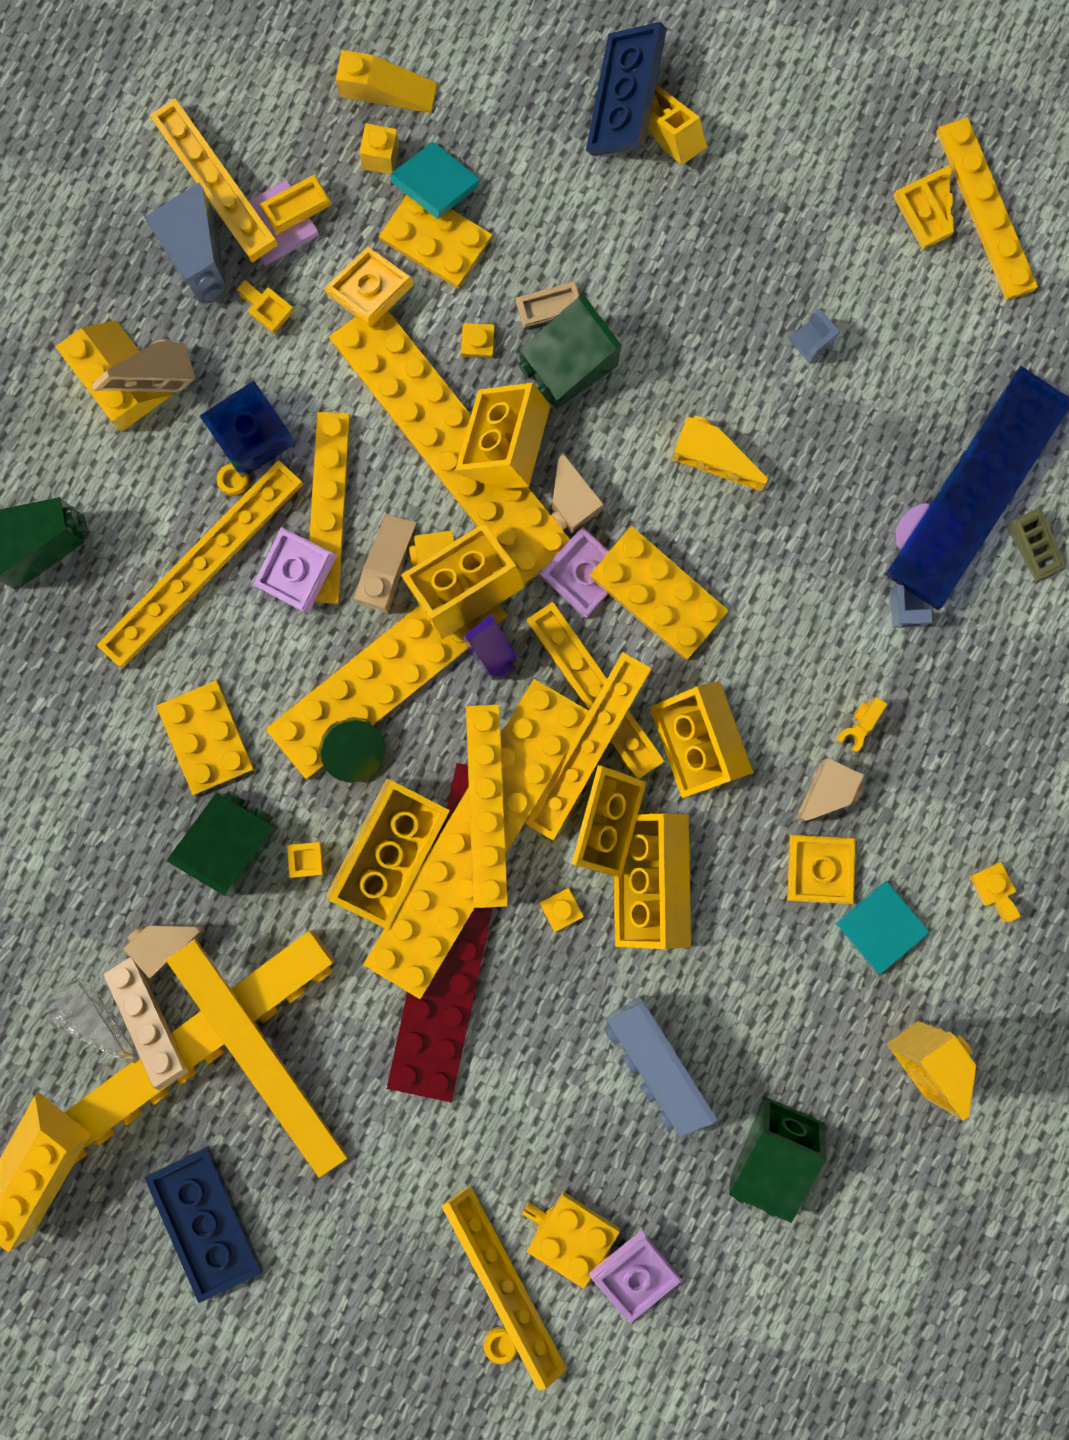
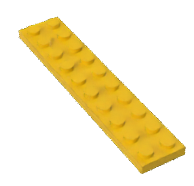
(436, 428)
(443, 887)

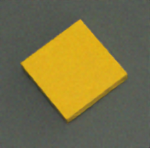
(369, 286)
(821, 869)

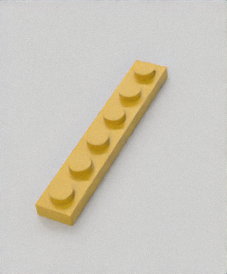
(216, 181)
(986, 209)
(329, 495)
(587, 682)
(588, 746)
(486, 806)
(504, 1288)

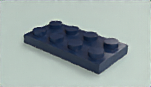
(626, 89)
(203, 1224)

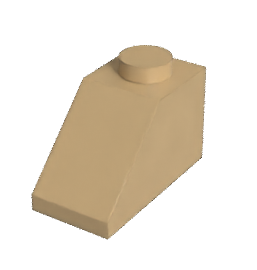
(573, 498)
(830, 790)
(155, 943)

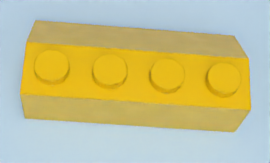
(387, 854)
(655, 885)
(937, 1066)
(35, 1168)

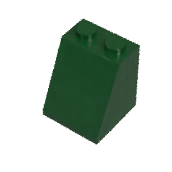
(570, 353)
(36, 538)
(224, 843)
(779, 1160)

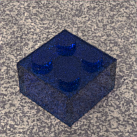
(248, 429)

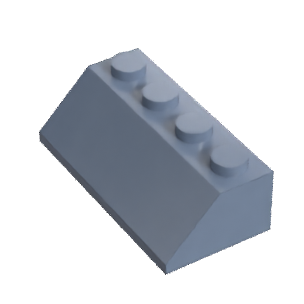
(660, 1068)

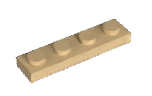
(145, 1024)

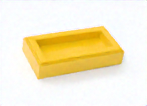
(295, 204)

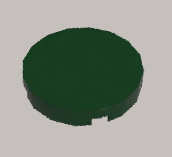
(352, 750)

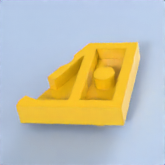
(928, 206)

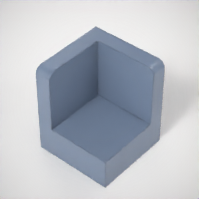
(815, 336)
(908, 609)

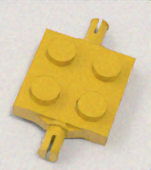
(571, 1238)

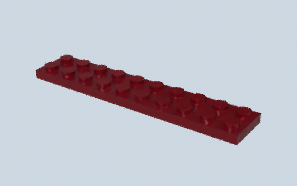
(437, 1024)

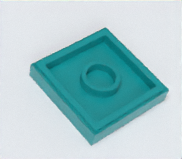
(435, 180)
(882, 927)

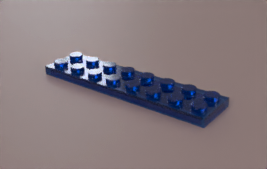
(978, 488)

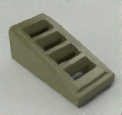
(1021, 540)

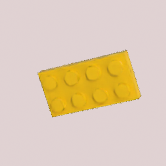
(658, 593)

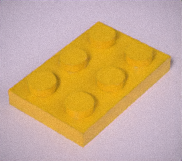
(441, 245)
(205, 738)

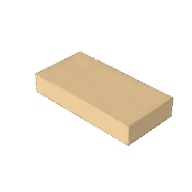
(545, 305)

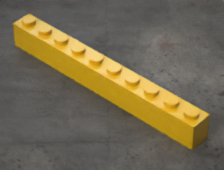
(197, 1040)

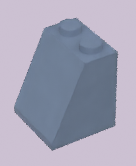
(190, 238)

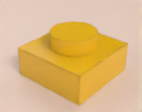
(477, 340)
(305, 859)
(561, 909)

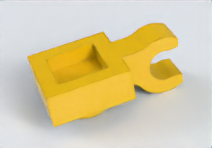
(265, 308)
(866, 716)
(994, 887)

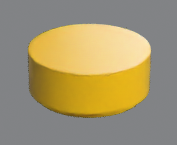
(231, 482)
(499, 1346)

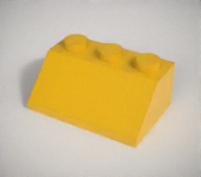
(91, 354)
(504, 436)
(463, 580)
(701, 739)
(609, 822)

